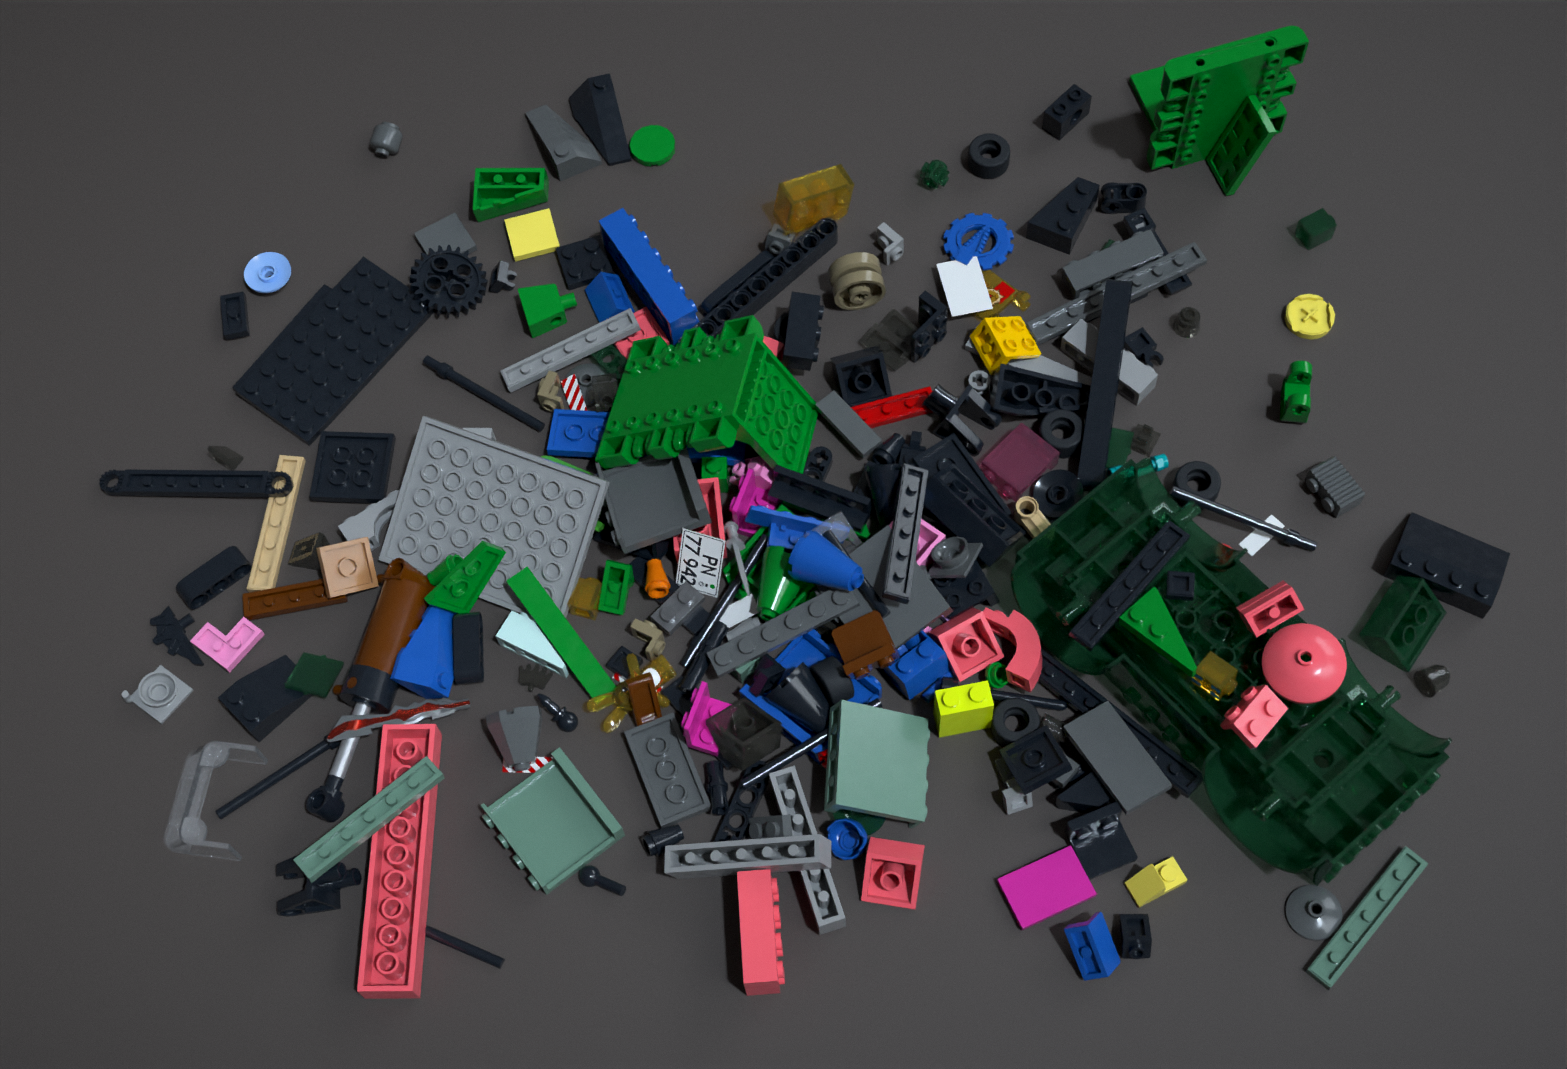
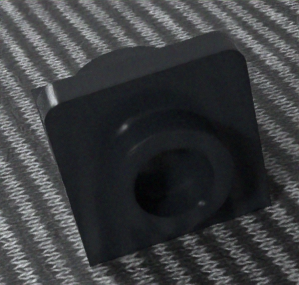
(766, 675)
(1135, 936)

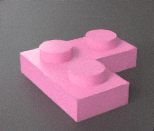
(229, 648)

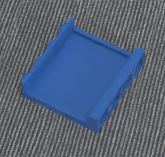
(810, 650)

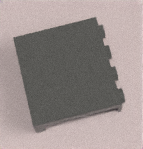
(653, 500)
(905, 619)

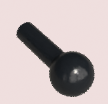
(590, 876)

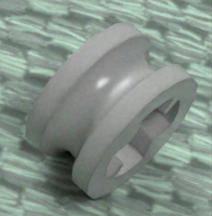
(985, 379)

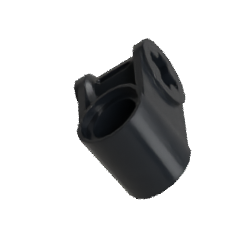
(1125, 197)

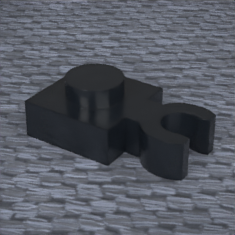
(1143, 347)

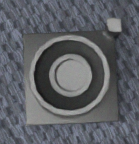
(952, 558)

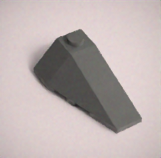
(563, 145)

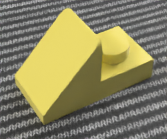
(1155, 881)

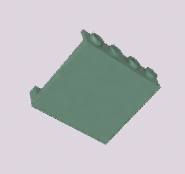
(877, 762)
(553, 823)

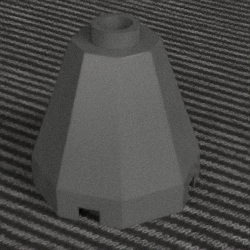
(517, 735)

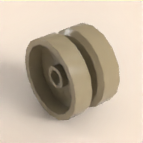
(856, 281)

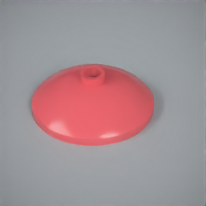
(1301, 680)

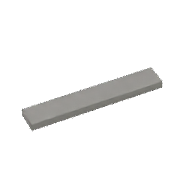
(570, 350)
(1042, 365)

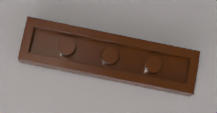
(288, 599)

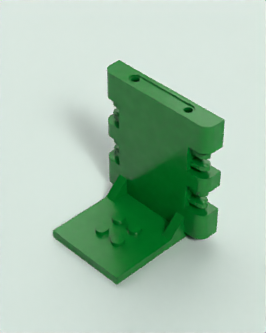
(1202, 91)
(707, 398)

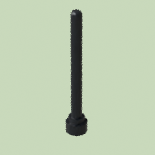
(1054, 704)

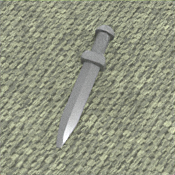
(735, 545)

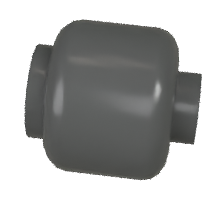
(386, 139)

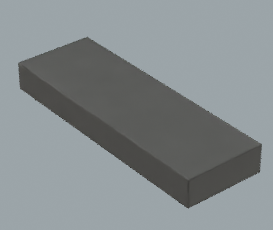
(848, 424)

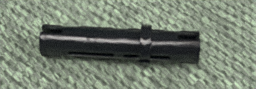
(701, 662)

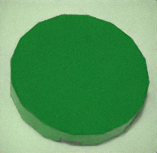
(652, 145)

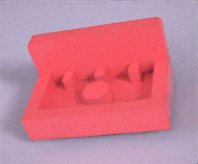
(1254, 715)

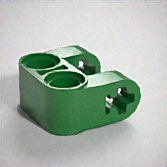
(1296, 393)

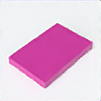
(1046, 887)

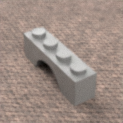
(370, 521)

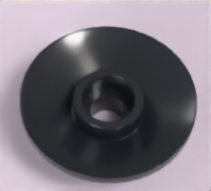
(1055, 483)

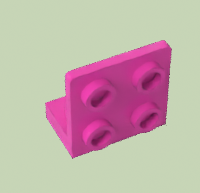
(748, 496)
(694, 723)

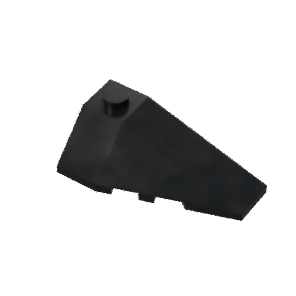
(598, 113)

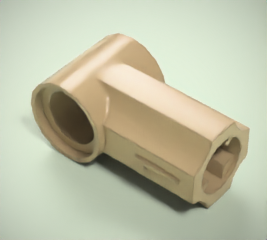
(1034, 522)

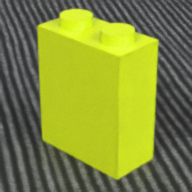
(963, 708)

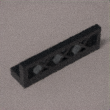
(818, 497)

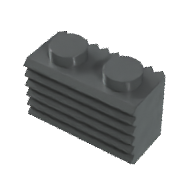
(1334, 487)

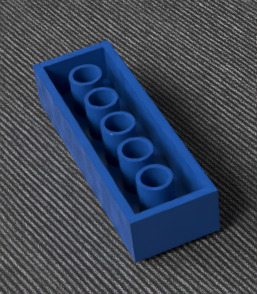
(648, 275)

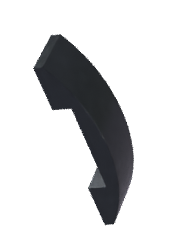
(1142, 221)

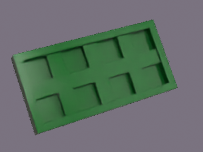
(1241, 145)

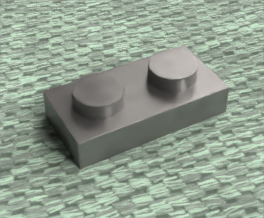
(677, 608)

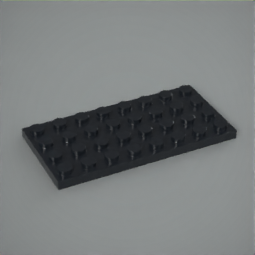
(335, 351)

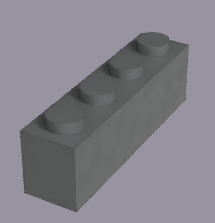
(1111, 263)

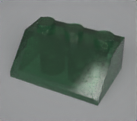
(1403, 622)

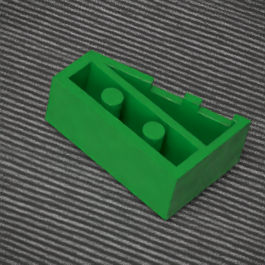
(508, 190)

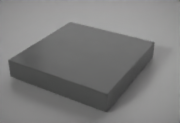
(444, 233)

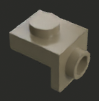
(548, 390)
(648, 633)

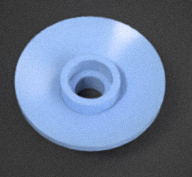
(264, 266)

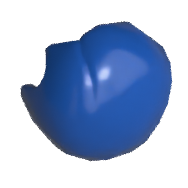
(847, 838)

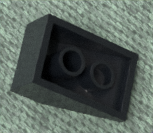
(262, 699)

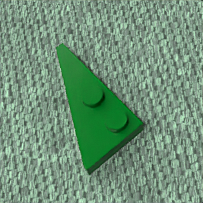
(1154, 626)

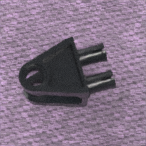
(968, 404)
(319, 895)

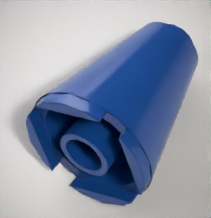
(822, 563)

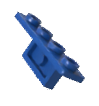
(783, 525)

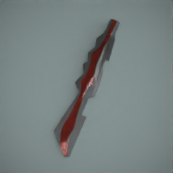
(360, 725)

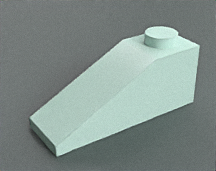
(525, 638)

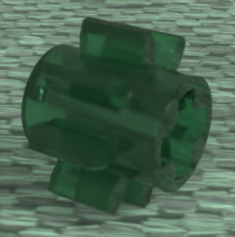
(934, 174)

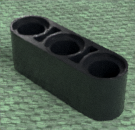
(213, 577)
(468, 648)

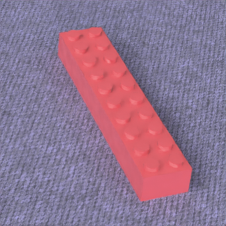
(399, 873)

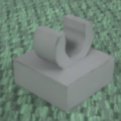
(1014, 799)

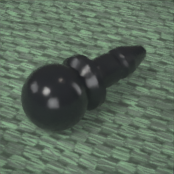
(566, 720)

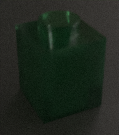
(1315, 228)

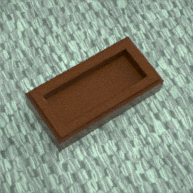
(643, 698)

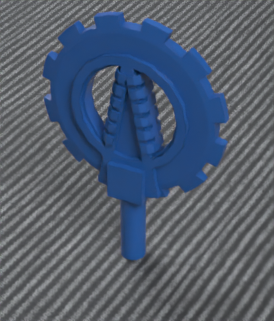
(975, 245)

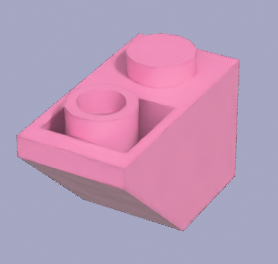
(763, 472)

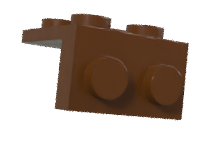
(865, 645)

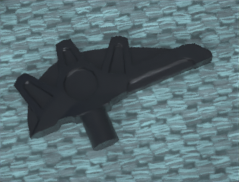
(173, 635)

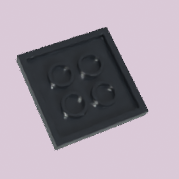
(352, 467)

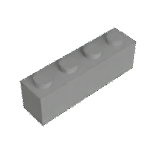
(1135, 378)

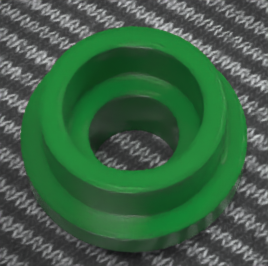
(996, 675)

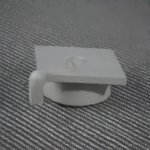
(159, 694)

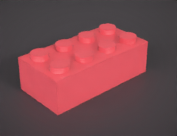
(758, 928)

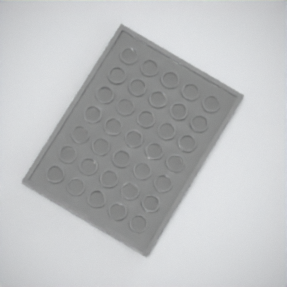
(480, 490)

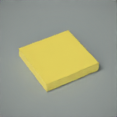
(532, 234)

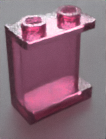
(1019, 461)

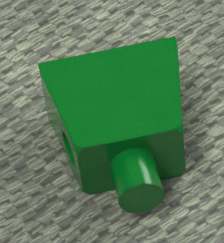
(545, 307)

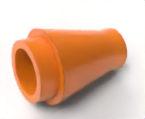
(657, 583)

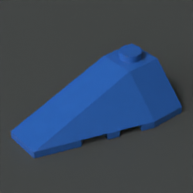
(428, 658)

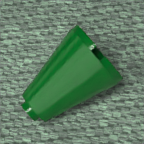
(775, 584)

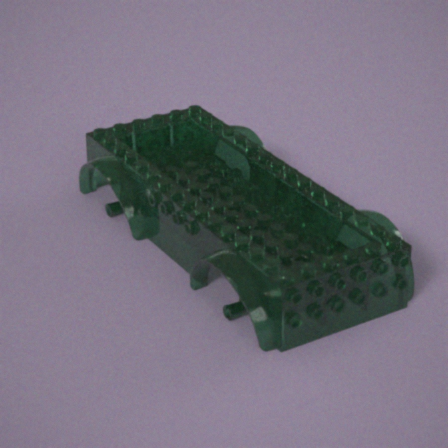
(1265, 795)

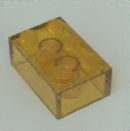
(813, 197)

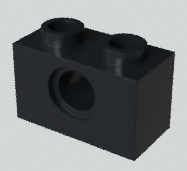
(1066, 112)

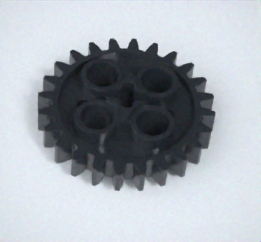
(453, 265)

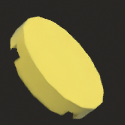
(1309, 316)

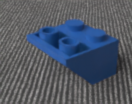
(918, 666)

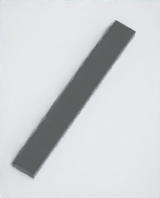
(1090, 305)

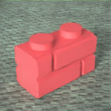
(1270, 608)

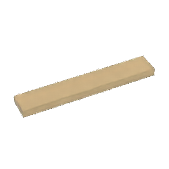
(275, 528)

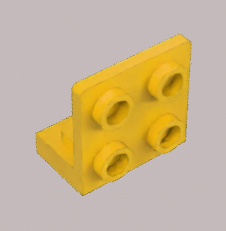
(1003, 339)

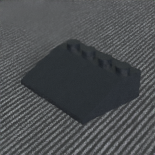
(1451, 563)

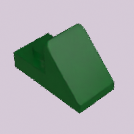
(615, 587)

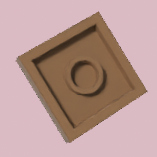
(347, 567)

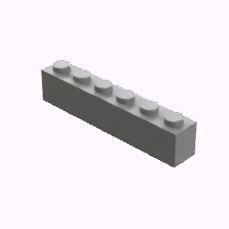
(729, 857)
(817, 883)

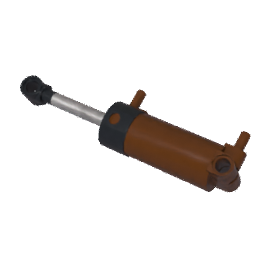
(368, 679)

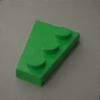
(467, 580)

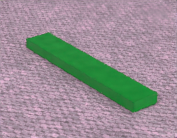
(560, 633)

